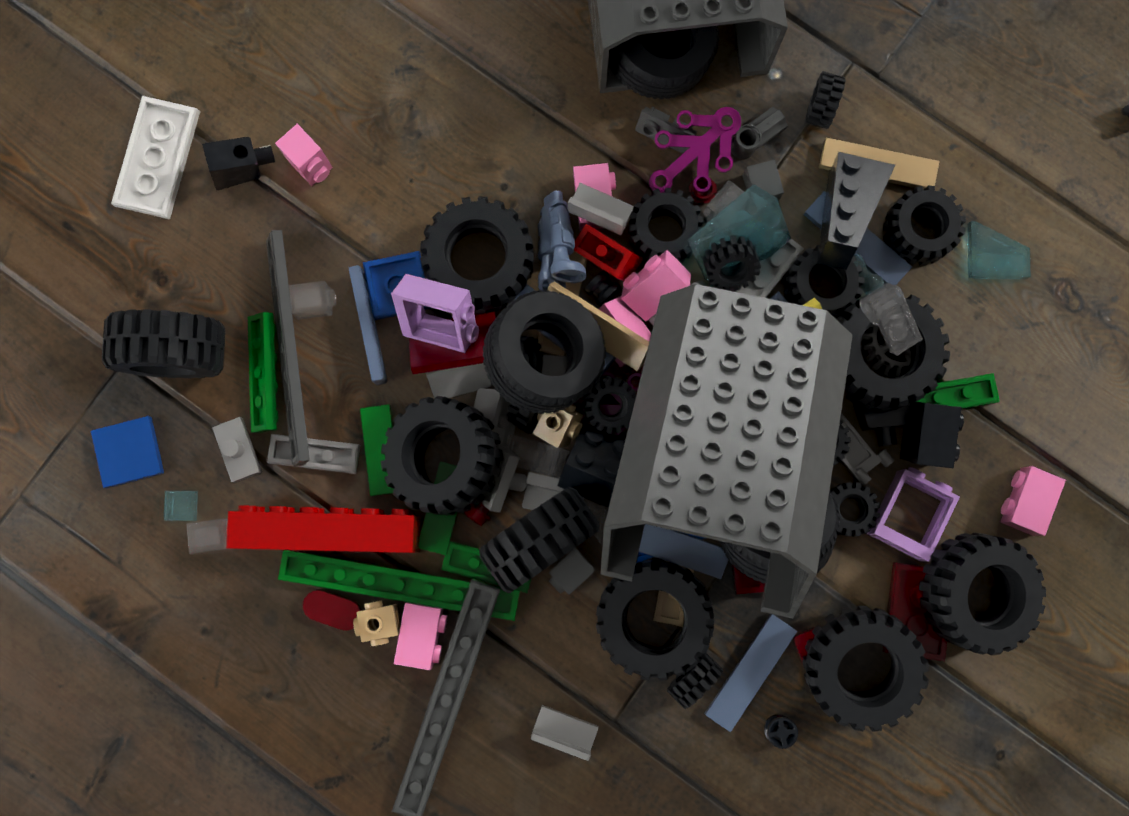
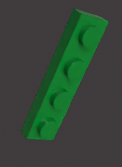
(262, 372)

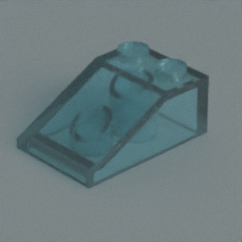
(751, 216)

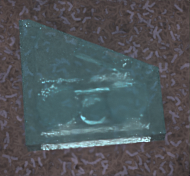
(995, 255)

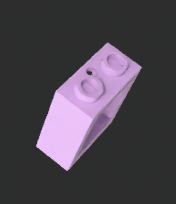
(415, 293)
(939, 490)

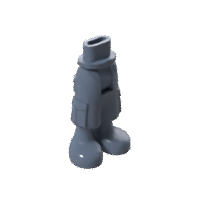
(556, 244)

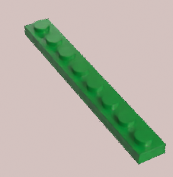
(386, 582)

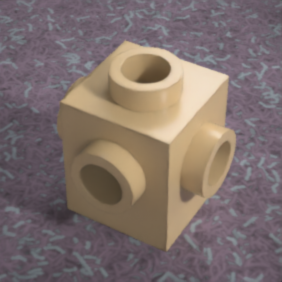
(559, 427)
(388, 623)

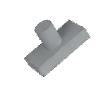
(237, 449)
(506, 481)

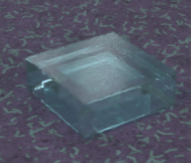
(180, 506)

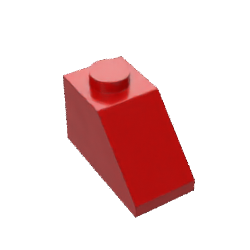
(606, 253)

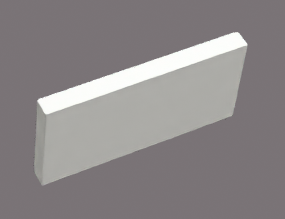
(155, 157)

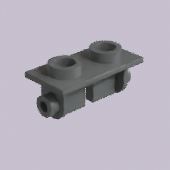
(653, 121)

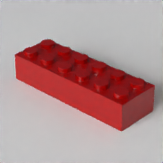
(322, 531)

